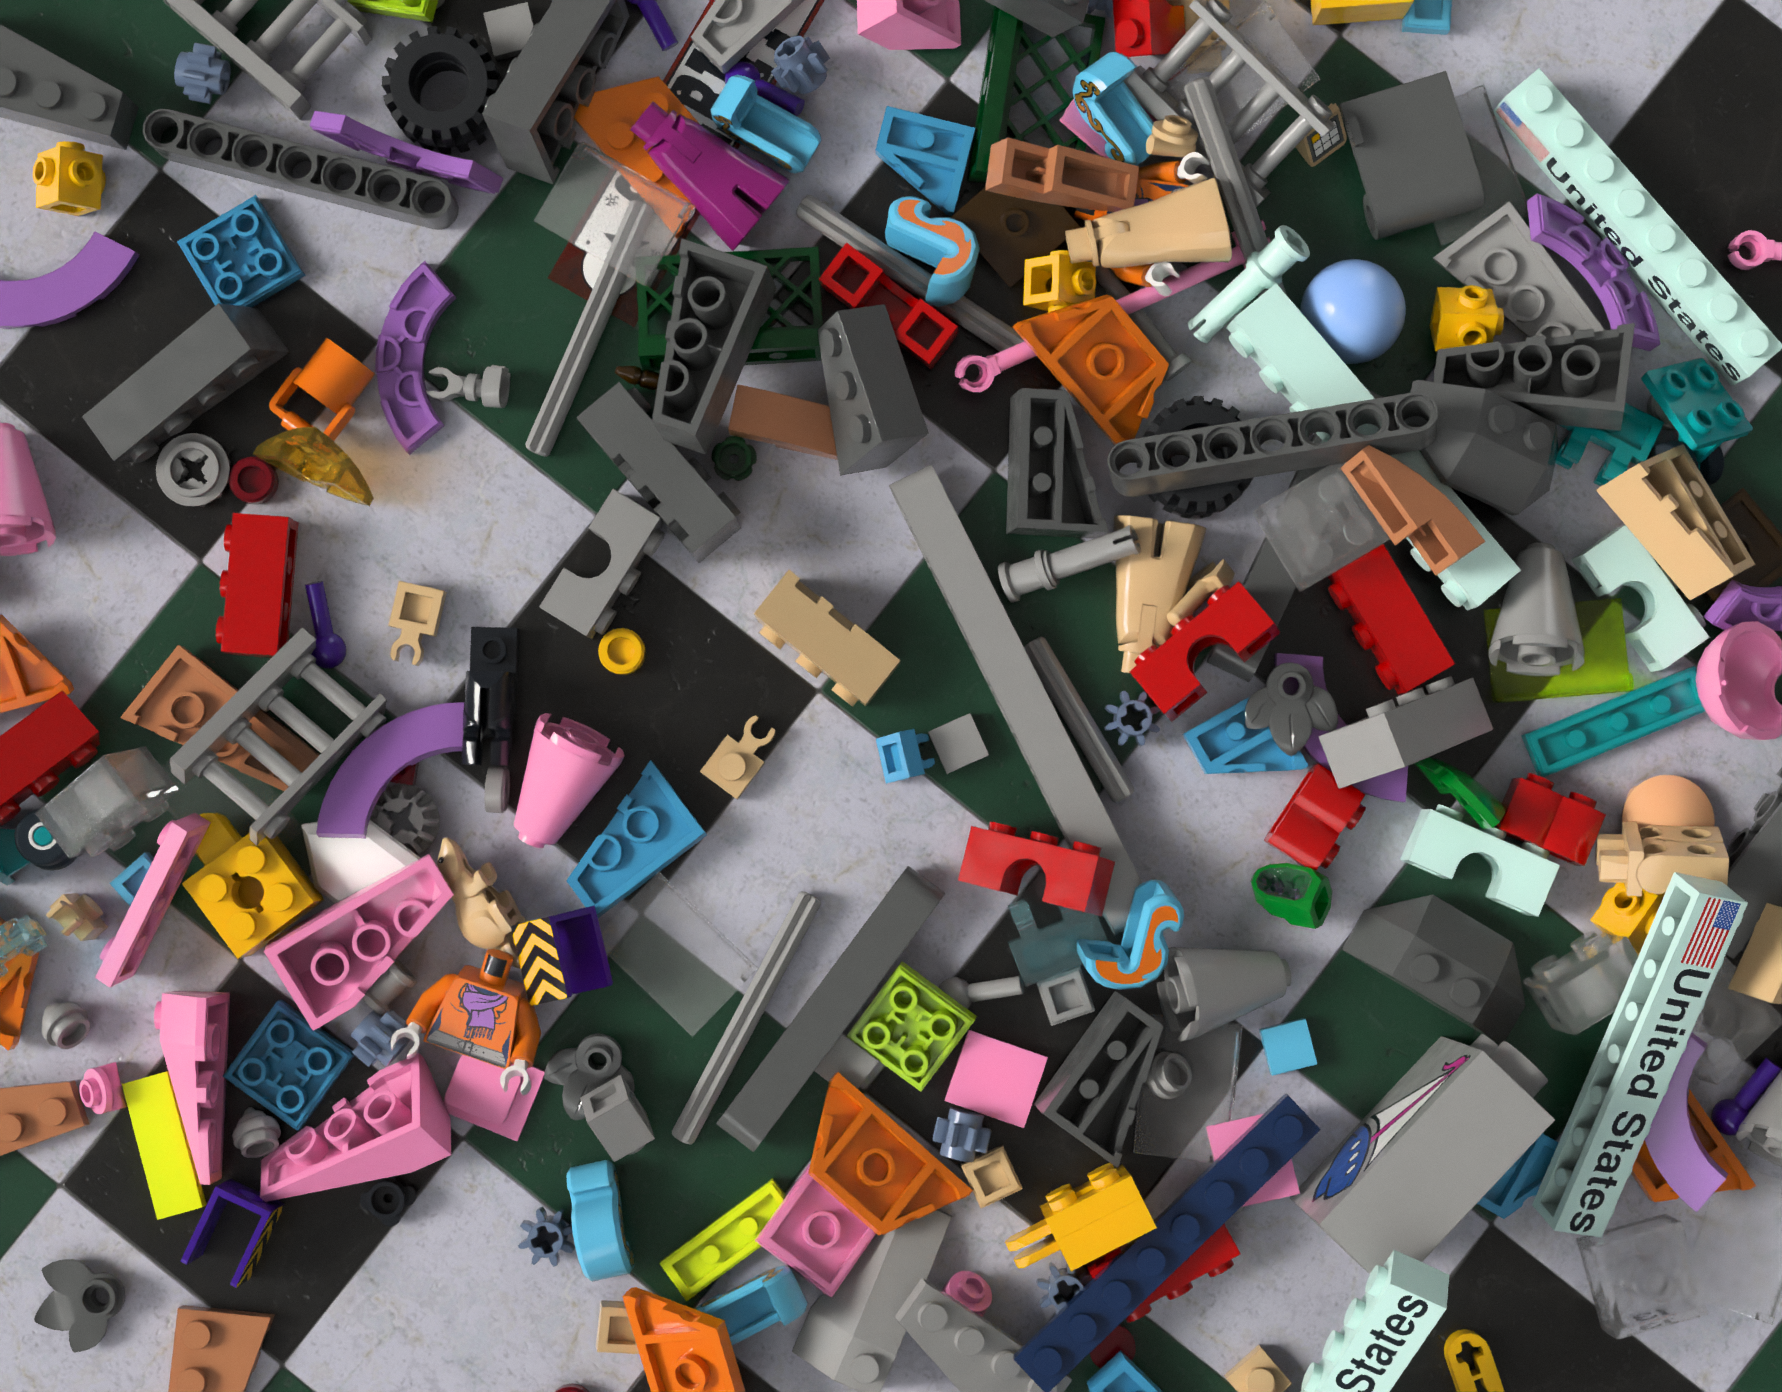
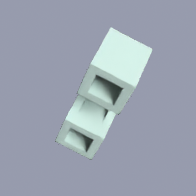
(1668, 624)
(1518, 874)

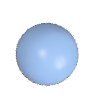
(1355, 309)

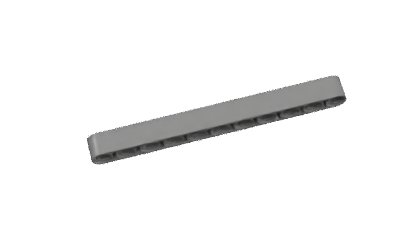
(1013, 681)

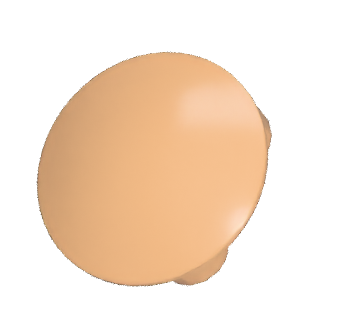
(1668, 802)

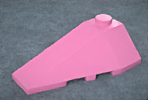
(910, 23)
(346, 947)
(195, 1052)
(377, 1135)

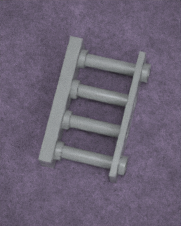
(255, 56)
(1151, 84)
(266, 693)

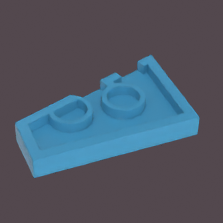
(638, 843)

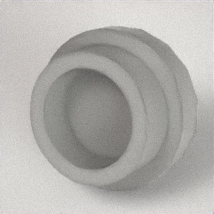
(65, 1024)
(1168, 1075)
(256, 1134)

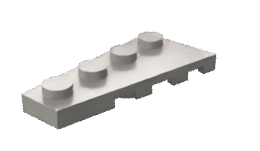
(737, 26)
(1520, 273)
(964, 1344)

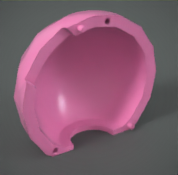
(1739, 681)

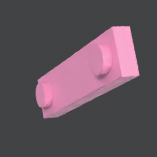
(177, 848)

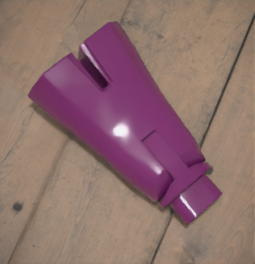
(713, 175)

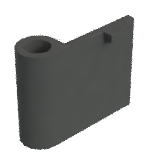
(1412, 155)

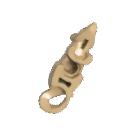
(480, 910)

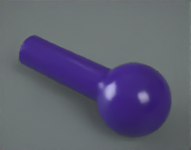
(657, 23)
(767, 90)
(330, 647)
(1730, 1112)

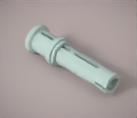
(1261, 272)

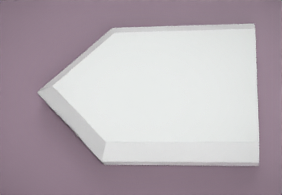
(351, 864)

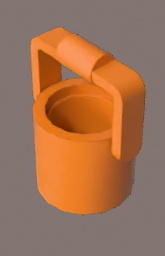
(330, 378)

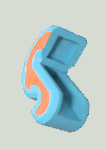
(936, 241)
(1143, 946)

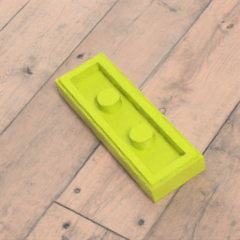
(163, 1145)
(722, 1242)

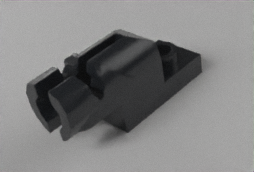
(491, 694)

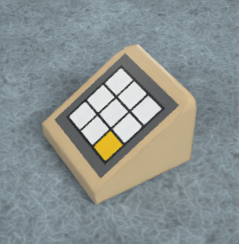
(1316, 148)

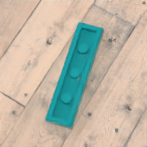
(1614, 722)

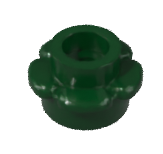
(733, 446)

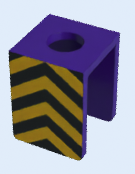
(562, 955)
(246, 1198)

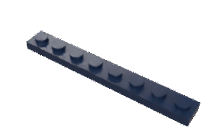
(1157, 1254)

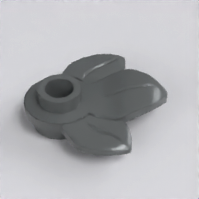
(1291, 715)
(581, 1075)
(75, 1304)

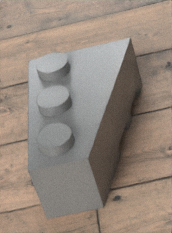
(1406, 732)

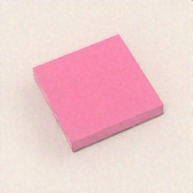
(815, 1235)

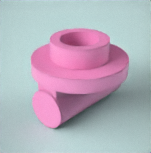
(102, 1089)
(970, 1291)

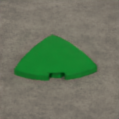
(1468, 792)

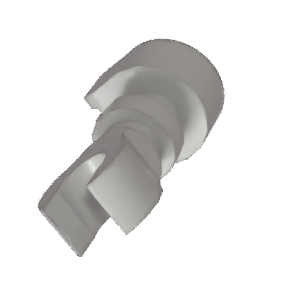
(492, 388)

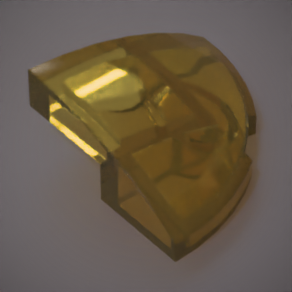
(318, 460)

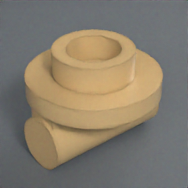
(1172, 137)

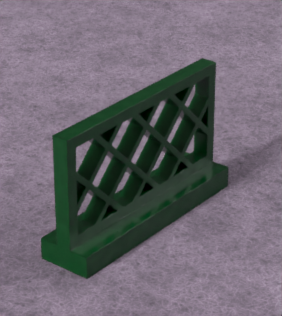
(1001, 77)
(772, 343)

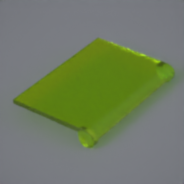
(1604, 664)

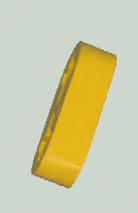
(1482, 1359)

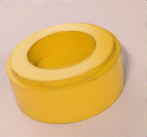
(622, 651)

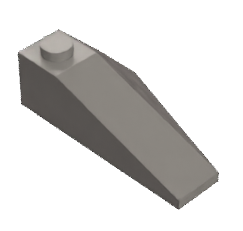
(856, 1330)

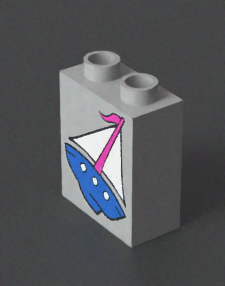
(1427, 1151)

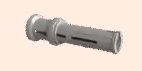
(1048, 568)

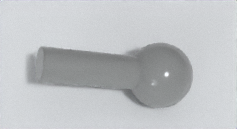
(967, 993)

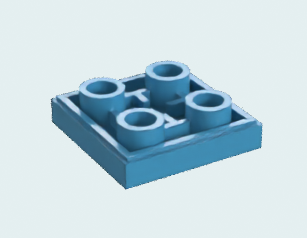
(241, 256)
(289, 1065)

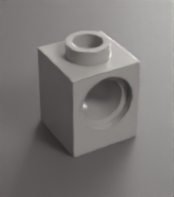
(617, 1118)

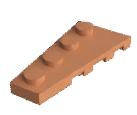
(188, 694)
(38, 1113)
(216, 1349)

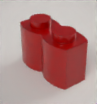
(1315, 819)
(1551, 820)

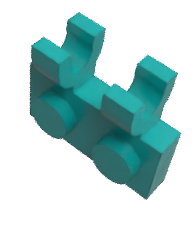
(1625, 446)

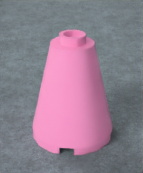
(23, 505)
(561, 778)

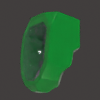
(1293, 893)

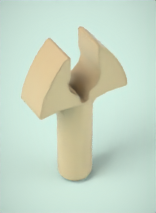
(1201, 587)

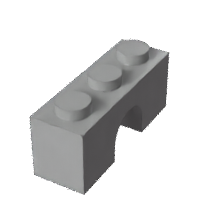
(588, 602)

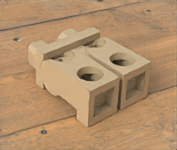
(1654, 852)

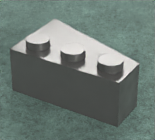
(868, 390)
(1048, 471)
(1102, 1078)

